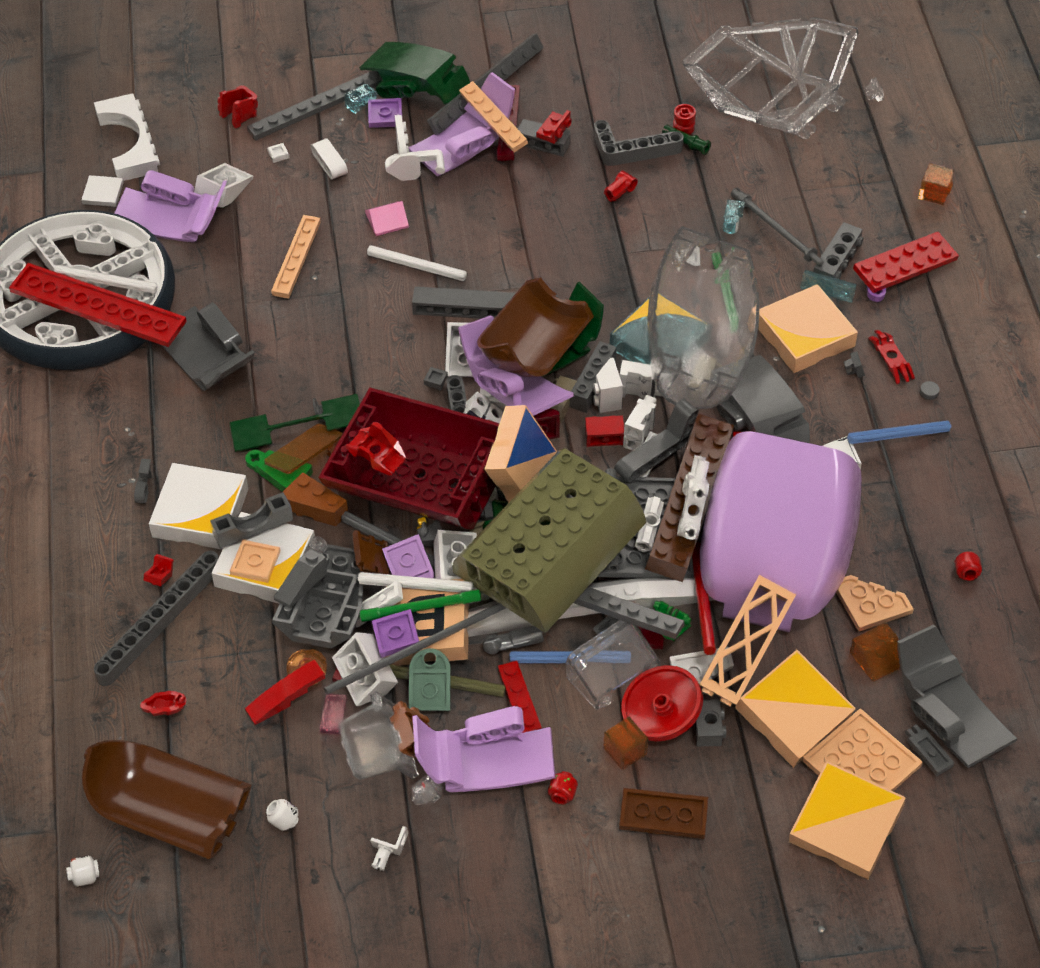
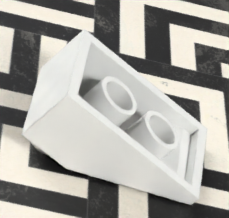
(211, 181)
(455, 357)

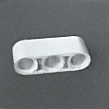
(329, 159)

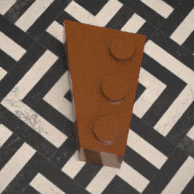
(315, 500)

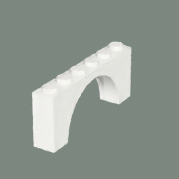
(125, 112)

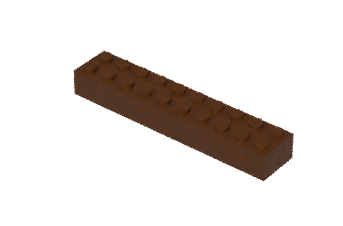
(670, 552)

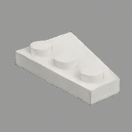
(698, 663)

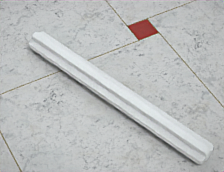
(417, 263)
(107, 279)
(416, 582)

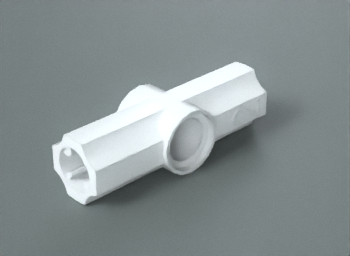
(647, 533)

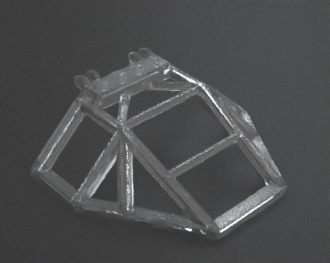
(799, 117)

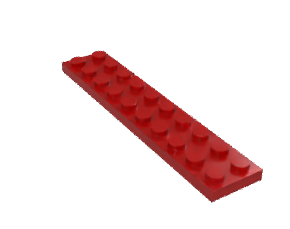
(98, 304)

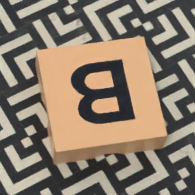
(435, 620)

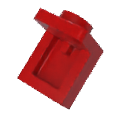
(160, 571)

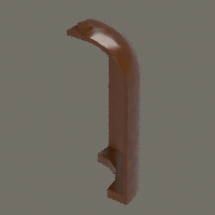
(533, 330)
(163, 795)

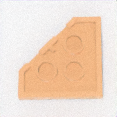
(871, 603)

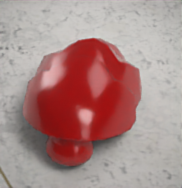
(164, 703)

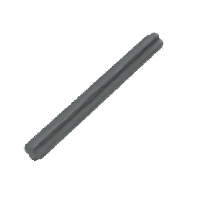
(375, 531)

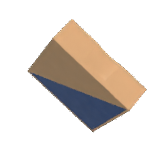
(518, 451)

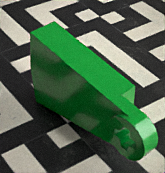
(274, 476)

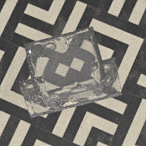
(374, 742)

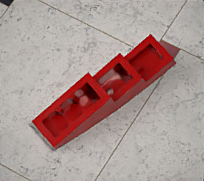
(284, 691)

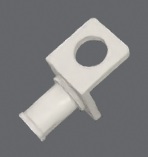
(386, 849)

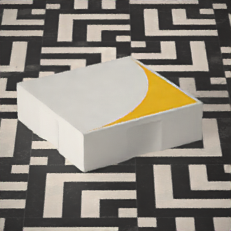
(193, 499)
(293, 545)

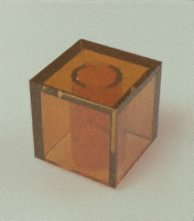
(936, 184)
(625, 743)

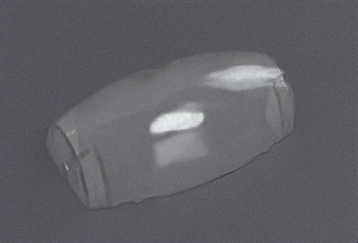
(701, 319)

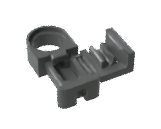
(141, 489)

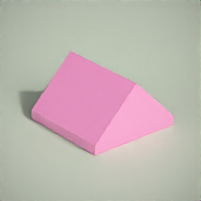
(387, 218)

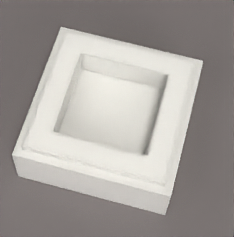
(278, 152)

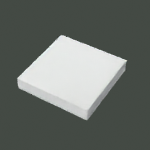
(102, 191)

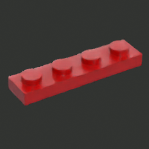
(518, 694)

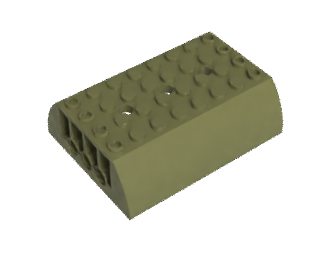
(559, 556)

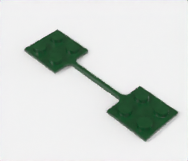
(256, 431)

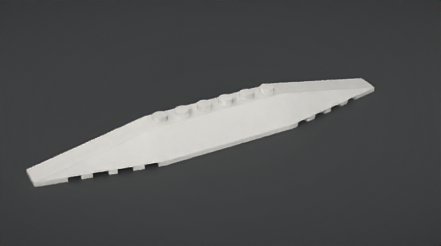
(636, 590)

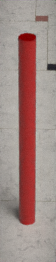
(703, 605)

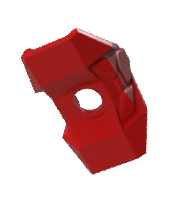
(391, 454)

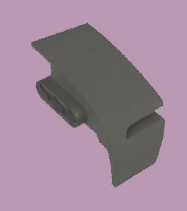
(208, 347)
(765, 404)
(946, 700)

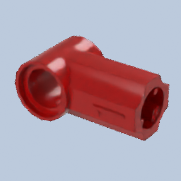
(622, 183)

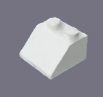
(608, 388)

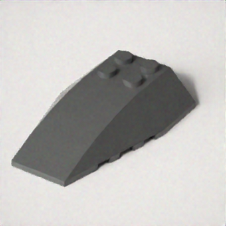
(330, 607)

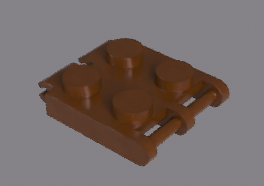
(368, 555)

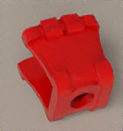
(239, 102)

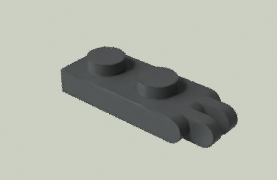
(929, 750)

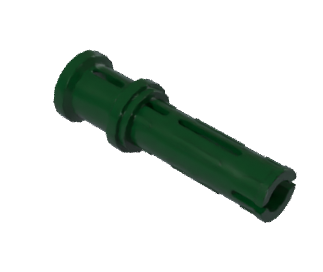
(693, 142)

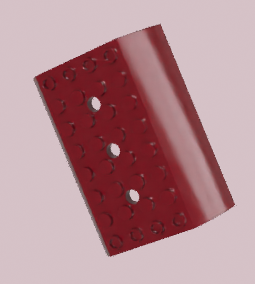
(436, 442)

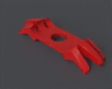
(895, 363)

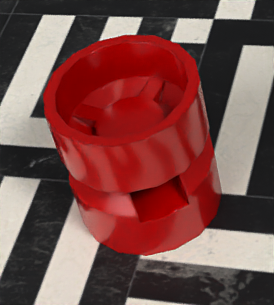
(684, 118)

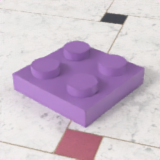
(383, 112)
(395, 632)

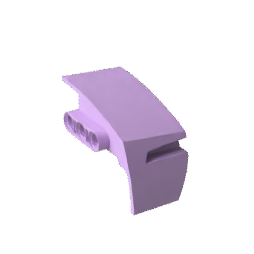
(169, 207)
(505, 386)

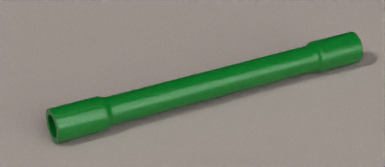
(462, 598)

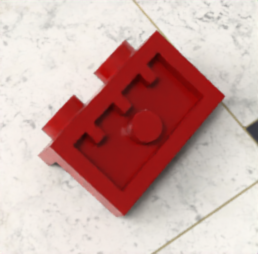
(554, 126)

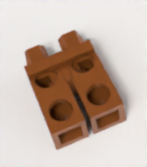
(403, 724)

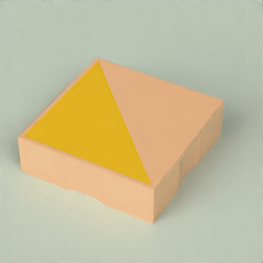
(794, 707)
(847, 819)

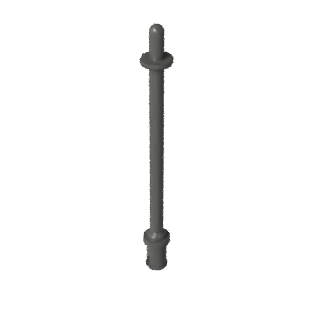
(810, 254)

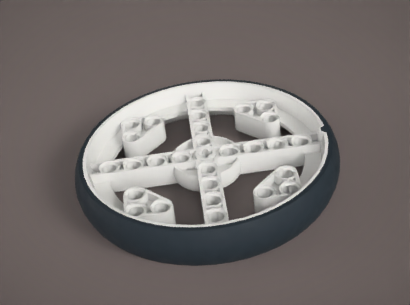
(93, 233)

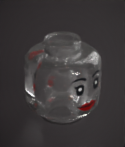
(426, 792)

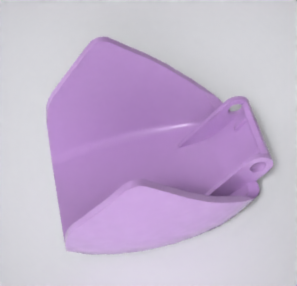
(779, 515)

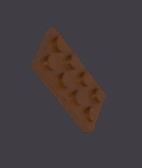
(663, 813)

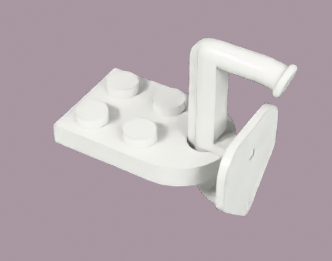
(406, 164)

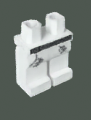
(637, 379)
(640, 422)

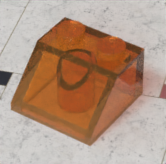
(876, 651)

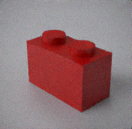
(604, 431)

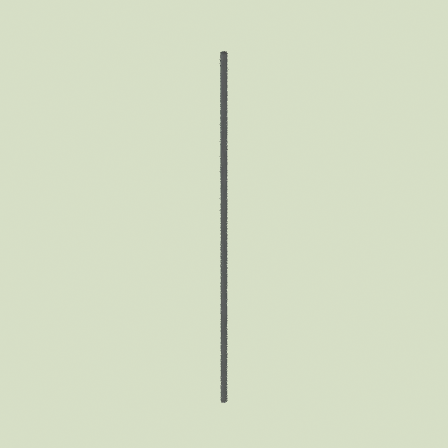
(414, 648)

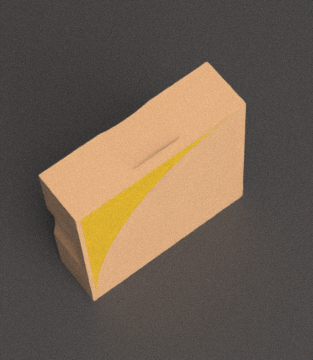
(806, 328)

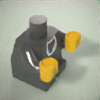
(427, 532)

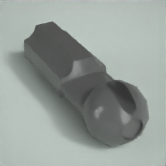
(514, 639)

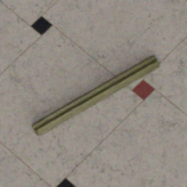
(459, 682)

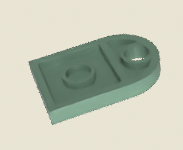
(429, 683)

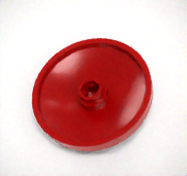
(663, 702)

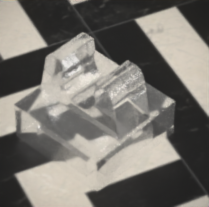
(874, 90)

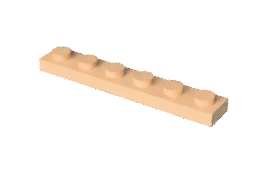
(493, 117)
(296, 256)

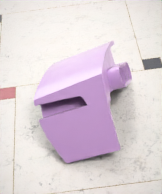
(470, 131)
(486, 752)

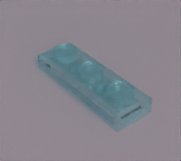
(831, 286)

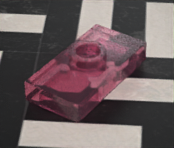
(333, 713)

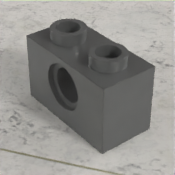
(707, 733)

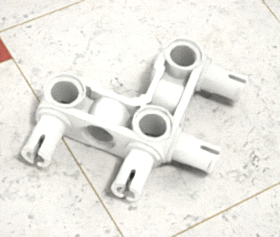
(696, 491)

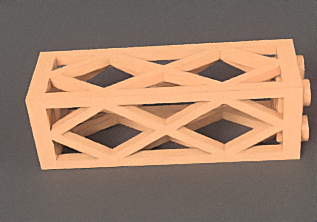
(721, 689)

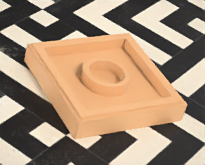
(255, 561)

